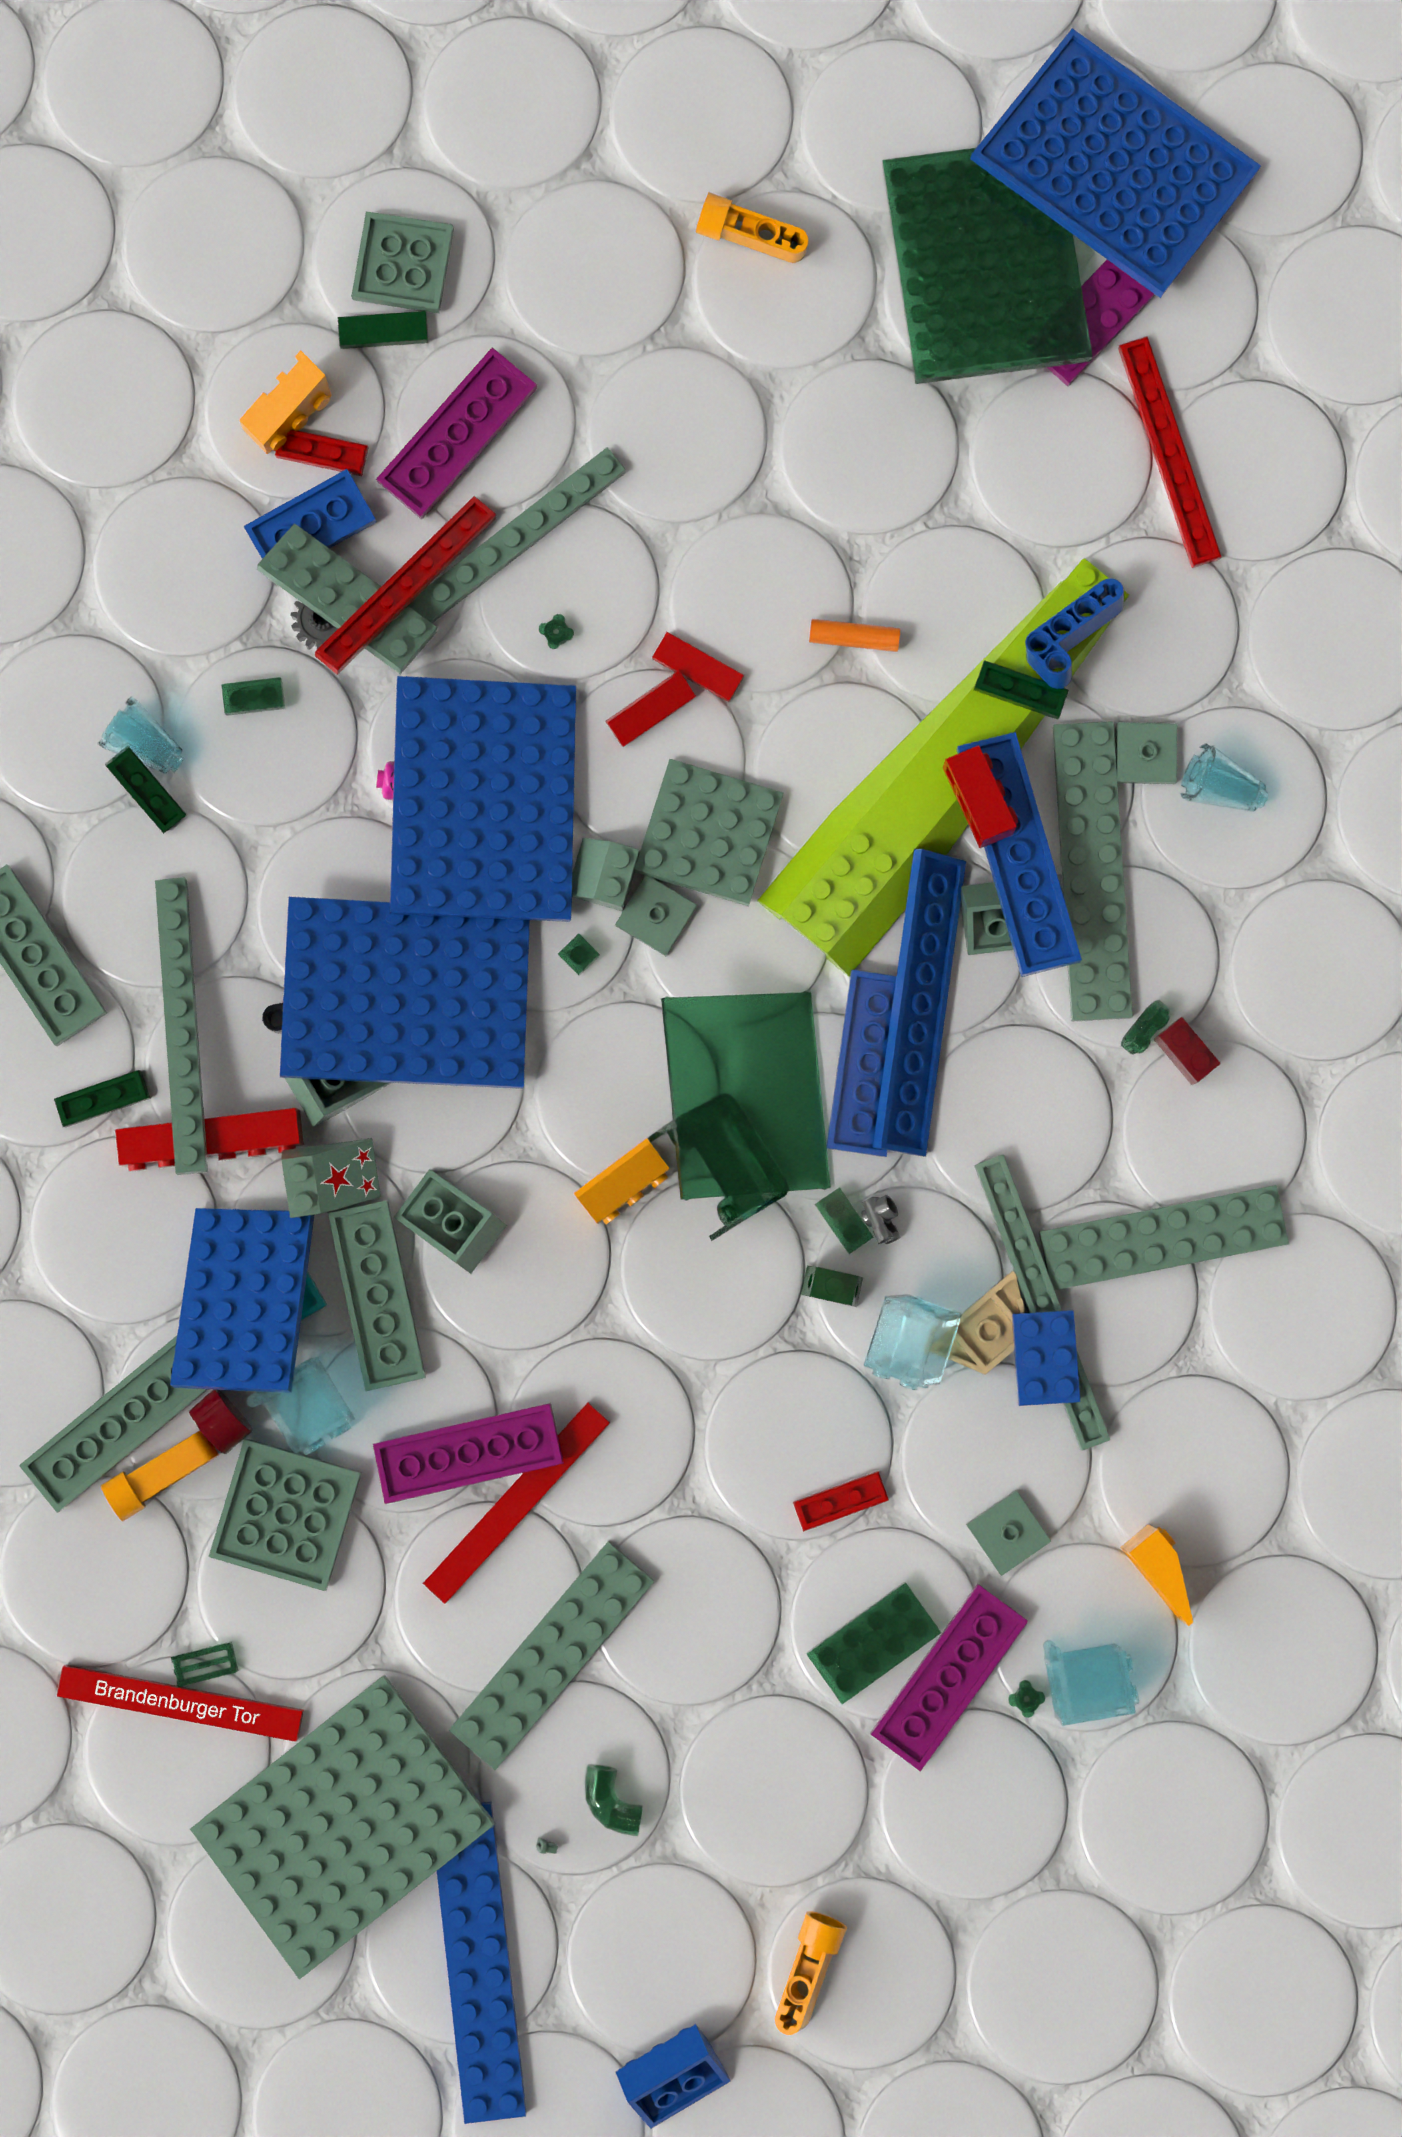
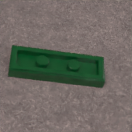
(383, 330)
(1020, 690)
(145, 789)
(102, 1098)

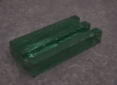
(179, 1670)

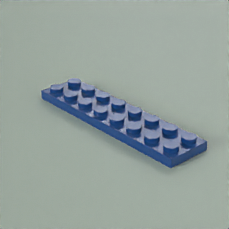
(1026, 871)

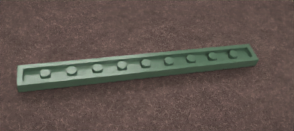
(518, 536)
(181, 1026)
(1035, 1284)

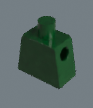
(832, 1286)

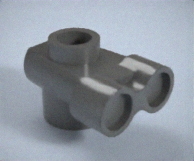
(878, 1215)

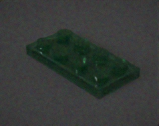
(873, 1643)

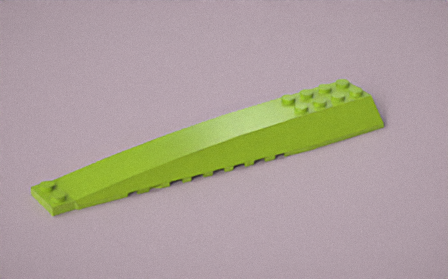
(858, 863)

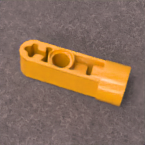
(720, 219)
(129, 1492)
(819, 1939)

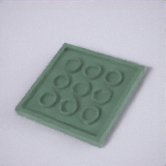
(709, 832)
(285, 1514)

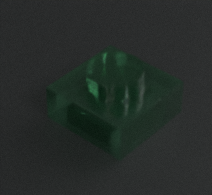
(578, 954)

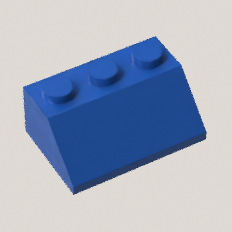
(672, 2076)

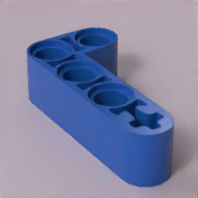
(1101, 601)

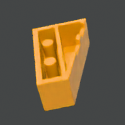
(287, 405)

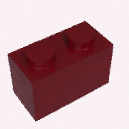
(1187, 1051)

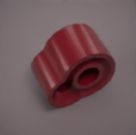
(220, 1421)

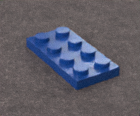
(326, 512)

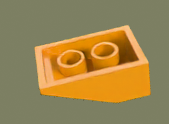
(1159, 1564)

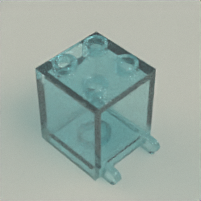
(914, 1334)
(310, 1411)
(1090, 1683)

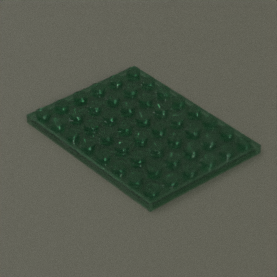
(980, 272)

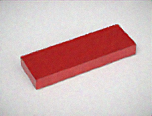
(323, 452)
(698, 667)
(650, 708)
(840, 1501)

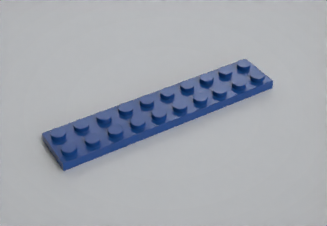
(919, 1003)
(481, 1982)

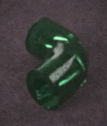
(605, 1804)

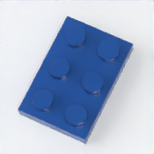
(1045, 1358)

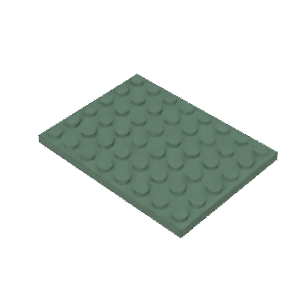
(342, 1826)

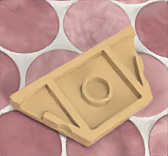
(986, 1327)

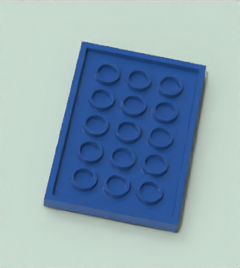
(242, 1300)

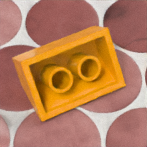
(623, 1182)

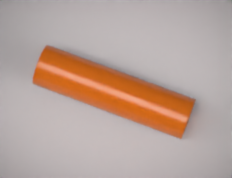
(854, 635)

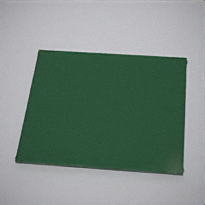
(745, 1094)

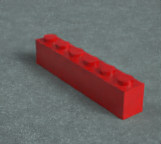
(224, 1138)

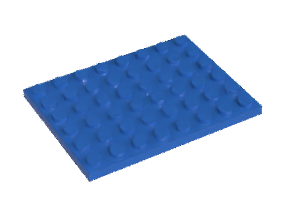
(1115, 162)
(483, 799)
(403, 996)

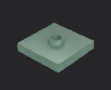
(1146, 753)
(656, 915)
(1008, 1532)

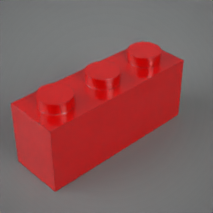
(980, 796)

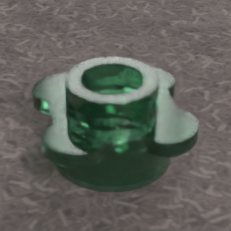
(564, 634)
(1035, 1698)

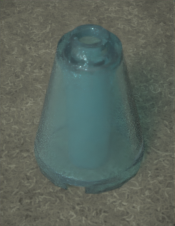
(144, 735)
(1222, 782)

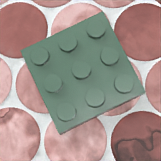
(402, 262)

